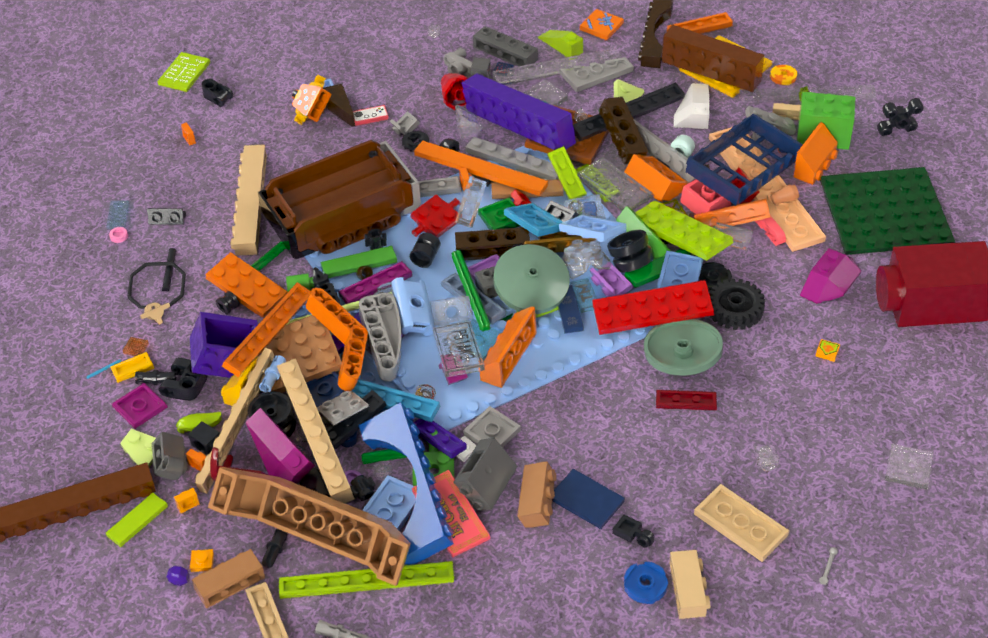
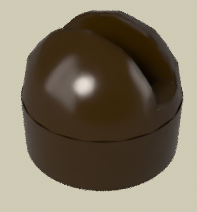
(366, 270)

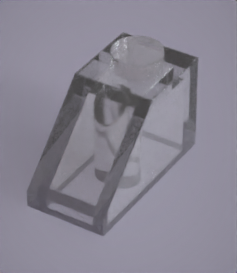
(467, 124)

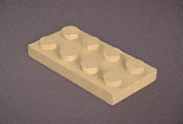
(741, 522)

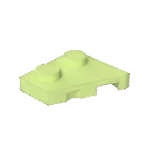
(626, 90)
(138, 447)

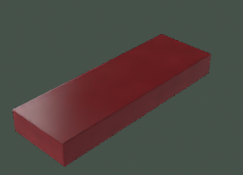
(686, 400)

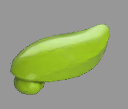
(190, 421)

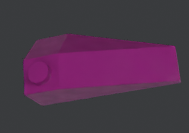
(277, 450)

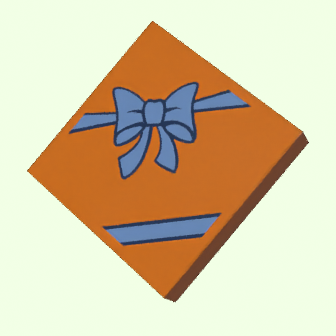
(601, 24)

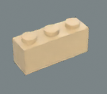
(689, 584)

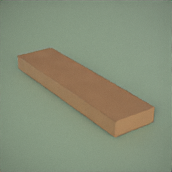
(502, 191)

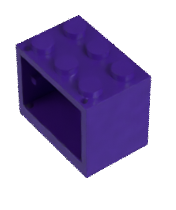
(215, 339)

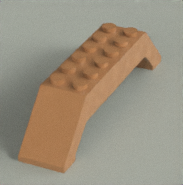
(313, 518)

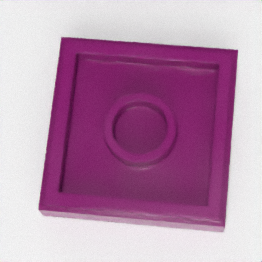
(139, 405)

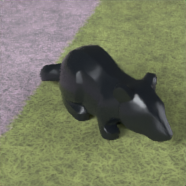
(321, 281)

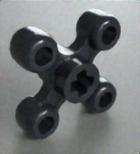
(900, 117)

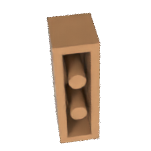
(536, 494)
(228, 578)

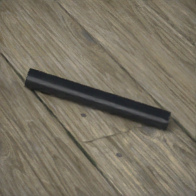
(168, 270)

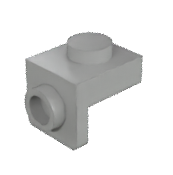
(406, 124)

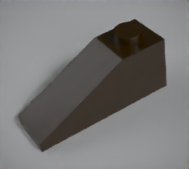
(339, 104)

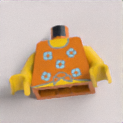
(310, 100)

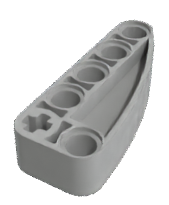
(382, 320)

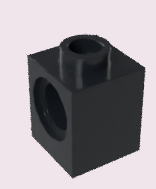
(203, 437)

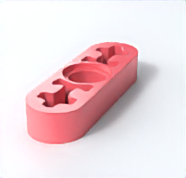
(773, 230)

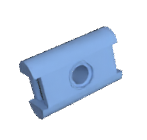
(413, 306)

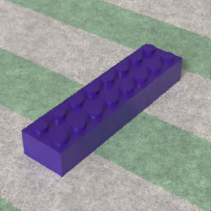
(519, 112)

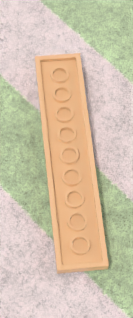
(791, 216)

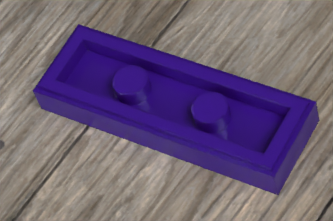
(443, 440)

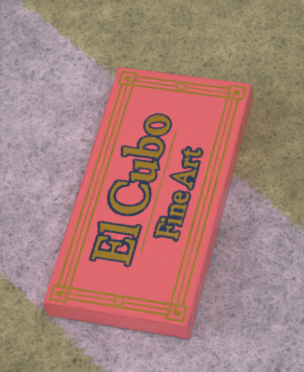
(461, 517)

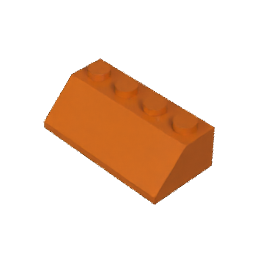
(509, 347)

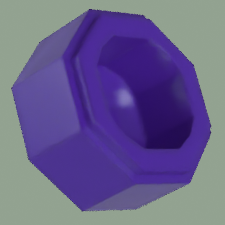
(178, 575)

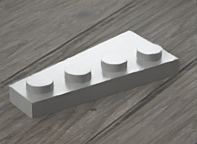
(596, 73)

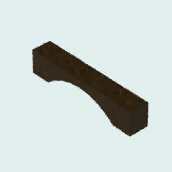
(650, 49)

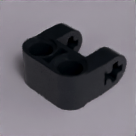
(189, 384)

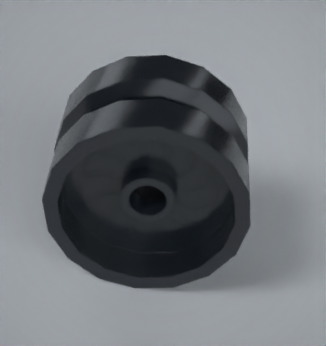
(630, 250)
(278, 408)

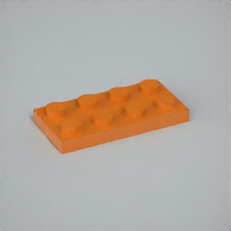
(247, 284)

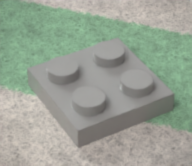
(492, 425)

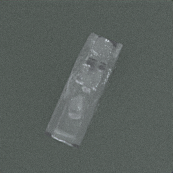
(470, 201)

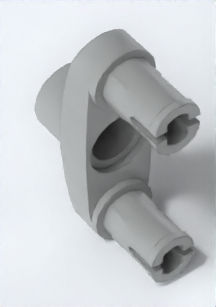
(458, 64)

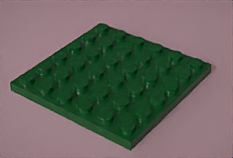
(885, 210)

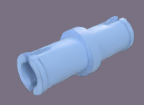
(271, 374)

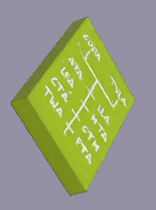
(183, 71)

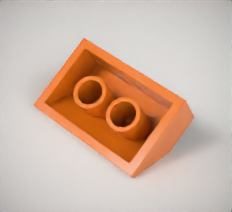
(815, 155)
(663, 184)

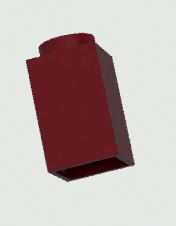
(935, 284)

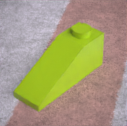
(564, 42)

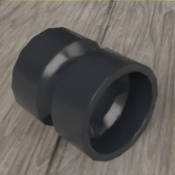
(425, 250)

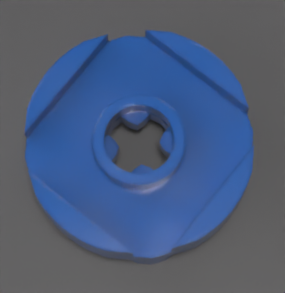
(642, 593)

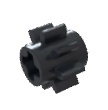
(375, 239)
(362, 487)

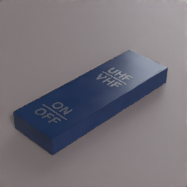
(570, 313)

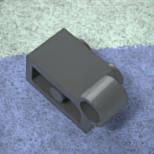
(169, 456)

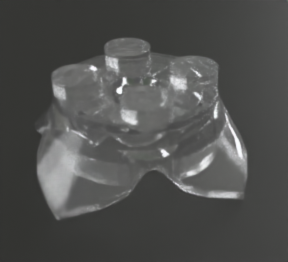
(582, 254)

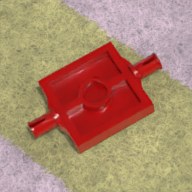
(435, 216)

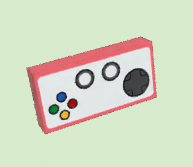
(370, 115)

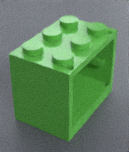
(833, 110)

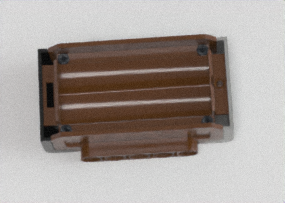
(339, 199)

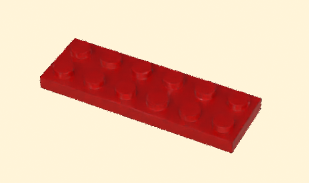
(652, 307)

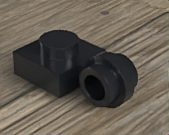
(629, 528)

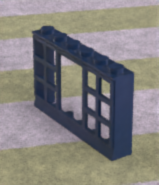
(723, 187)

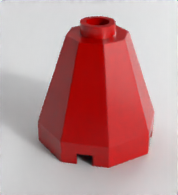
(453, 89)

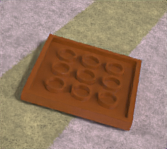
(581, 151)

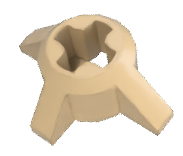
(156, 313)

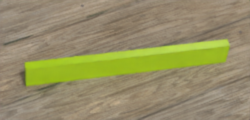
(363, 580)

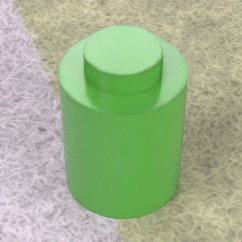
(302, 279)

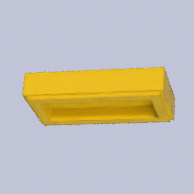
(129, 367)

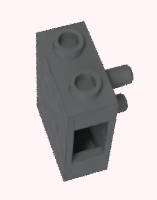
(485, 474)

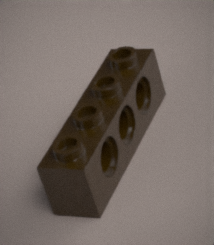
(622, 128)
(485, 243)

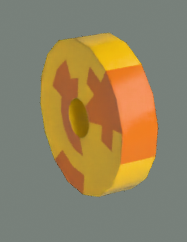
(783, 74)

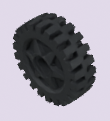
(737, 304)

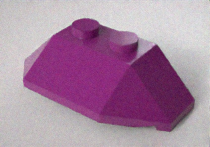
(830, 277)

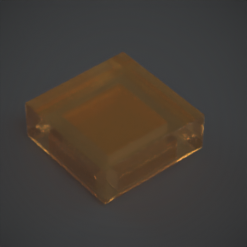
(135, 346)

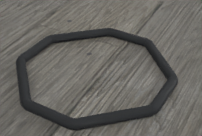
(156, 264)

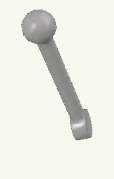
(824, 580)

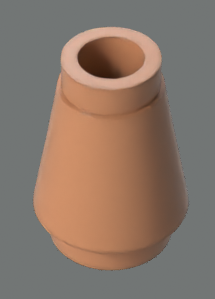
(786, 194)

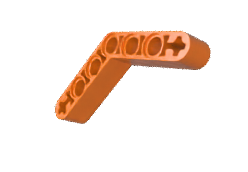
(346, 329)

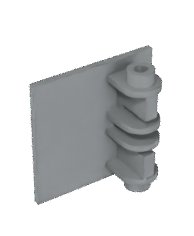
(341, 407)

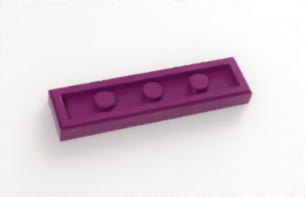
(370, 284)

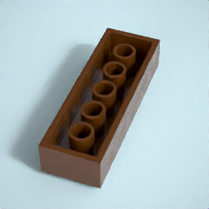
(712, 58)

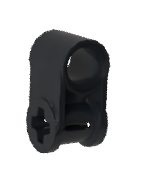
(216, 92)

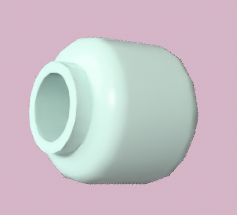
(684, 145)

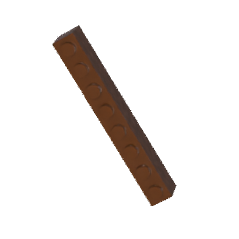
(75, 501)

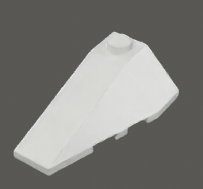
(694, 108)

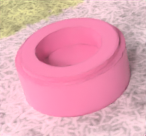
(118, 234)

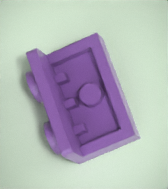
(611, 281)

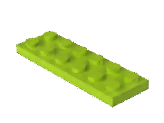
(684, 230)

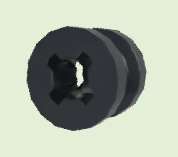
(227, 302)

